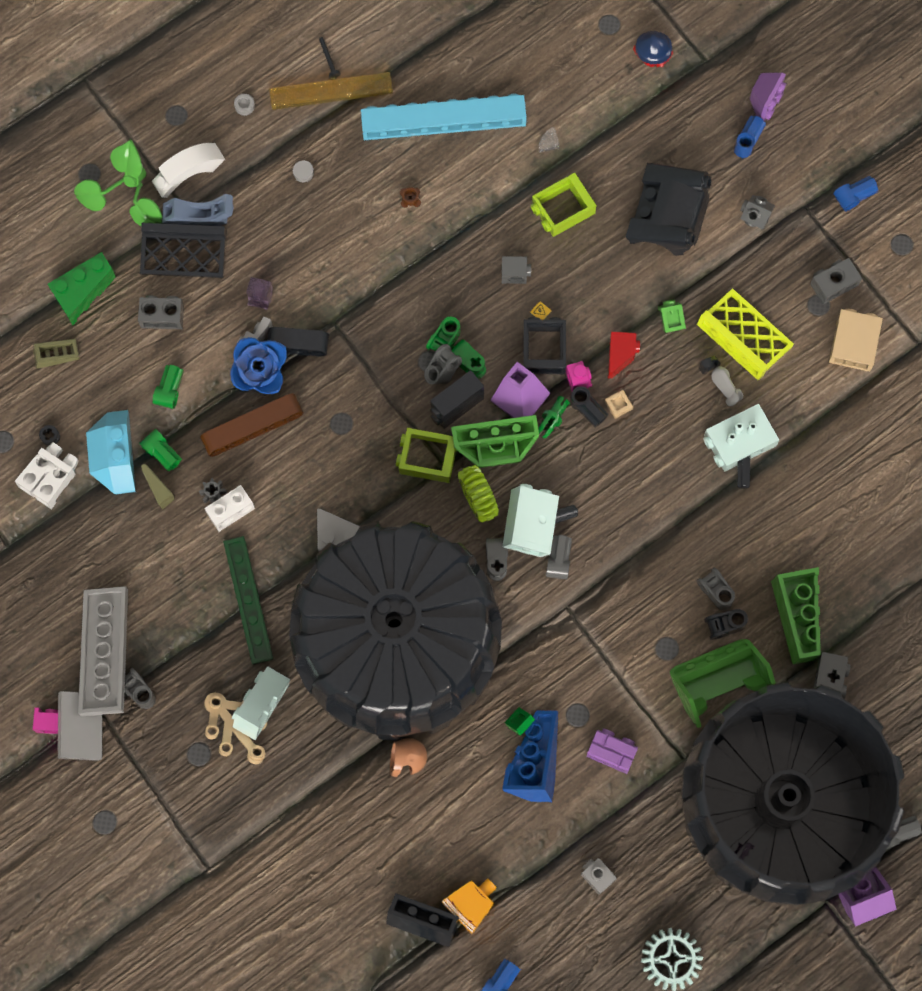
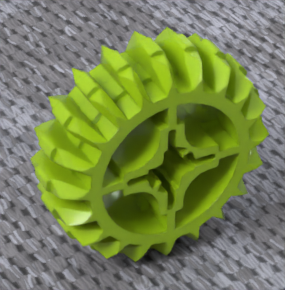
(478, 493)

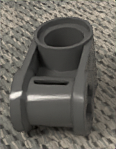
(442, 366)
(496, 556)
(715, 585)
(135, 687)

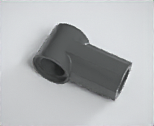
(559, 561)
(908, 829)

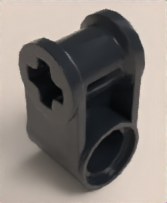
(724, 623)

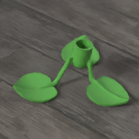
(124, 159)

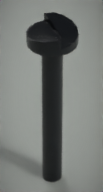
(334, 73)

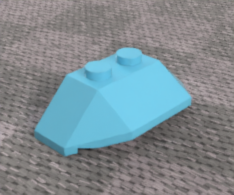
(111, 452)

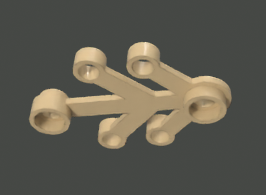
(221, 710)

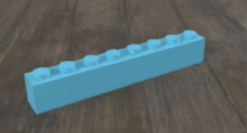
(443, 117)

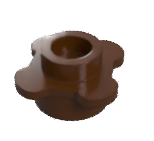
(406, 193)

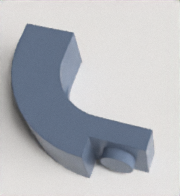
(190, 213)

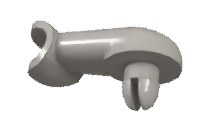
(722, 380)

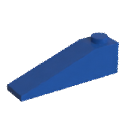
(534, 765)

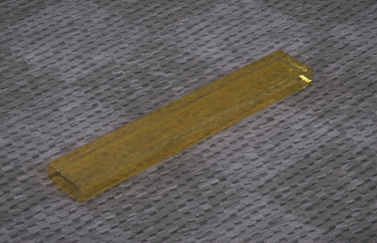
(331, 90)

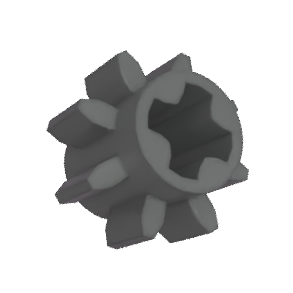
(208, 489)

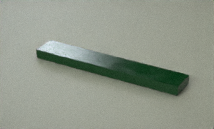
(248, 600)

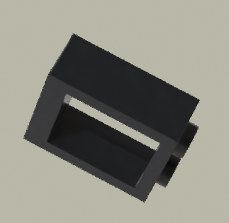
(554, 324)

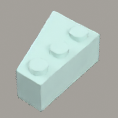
(260, 702)

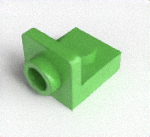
(672, 316)

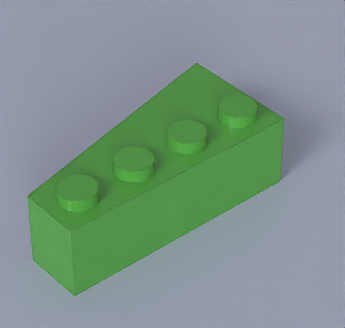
(799, 612)

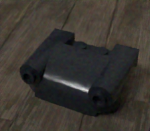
(670, 207)

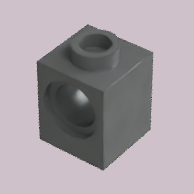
(515, 270)

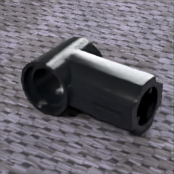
(589, 408)

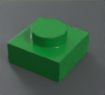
(519, 721)

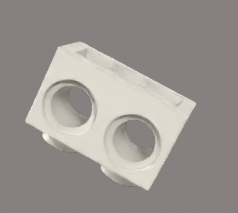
(229, 508)

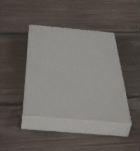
(77, 735)

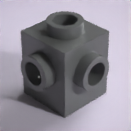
(756, 211)

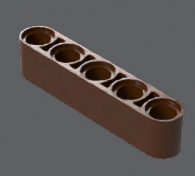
(251, 425)

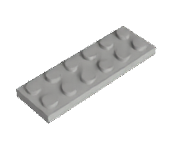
(103, 651)

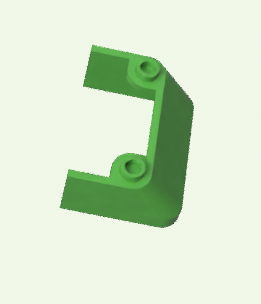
(719, 673)

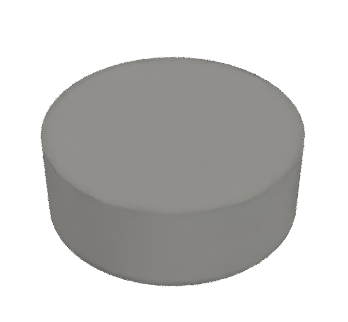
(244, 104)
(303, 171)

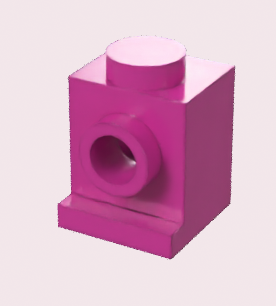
(578, 375)
(45, 721)

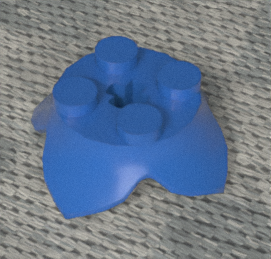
(268, 377)

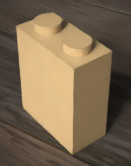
(855, 339)

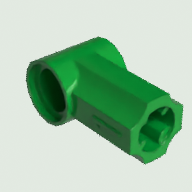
(167, 392)
(157, 446)

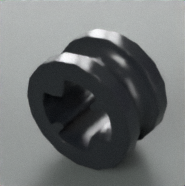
(46, 429)

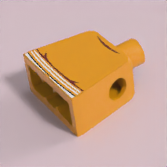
(471, 903)

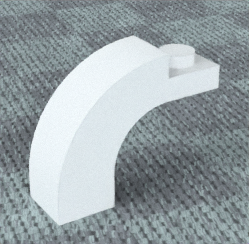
(193, 160)

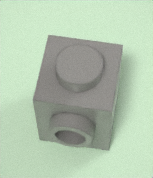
(598, 875)

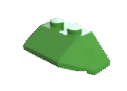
(496, 441)

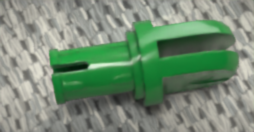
(553, 416)

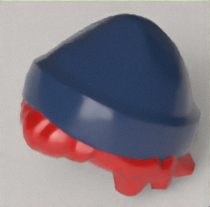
(653, 48)

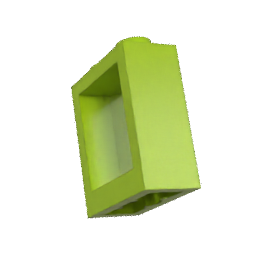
(574, 184)
(421, 472)

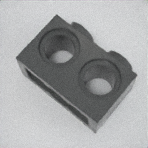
(160, 318)

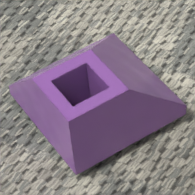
(766, 93)
(520, 393)

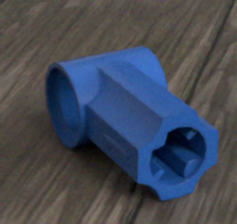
(749, 136)
(851, 195)
(503, 977)

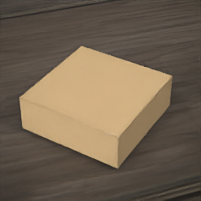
(618, 404)

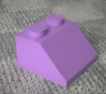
(868, 898)

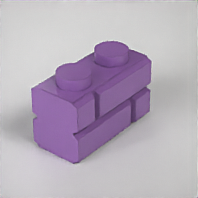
(612, 751)

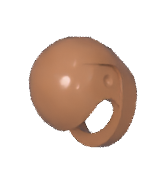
(407, 752)

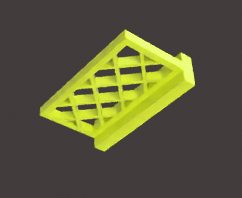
(731, 343)

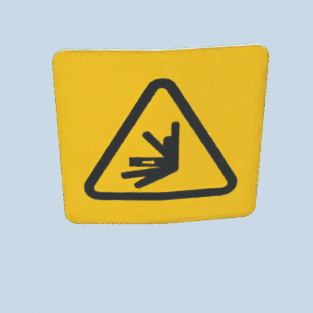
(540, 311)

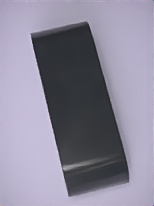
(301, 340)

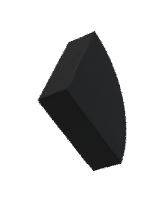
(709, 364)

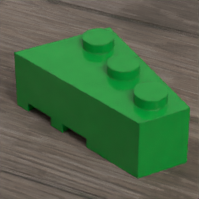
(82, 285)

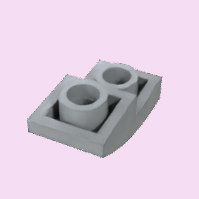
(261, 330)

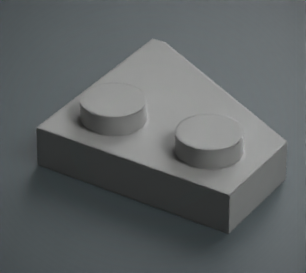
(333, 529)

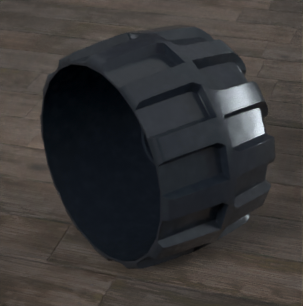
(404, 675)
(830, 768)

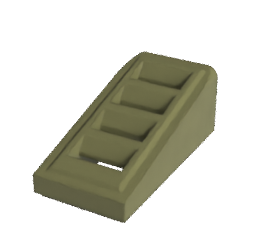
(55, 345)
(160, 491)

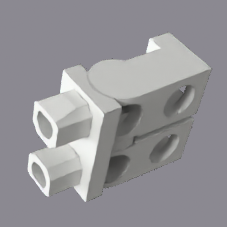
(47, 475)

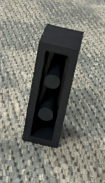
(422, 920)

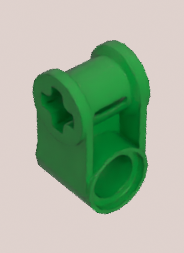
(442, 336)
(470, 358)

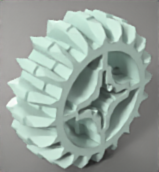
(692, 958)

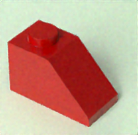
(621, 351)

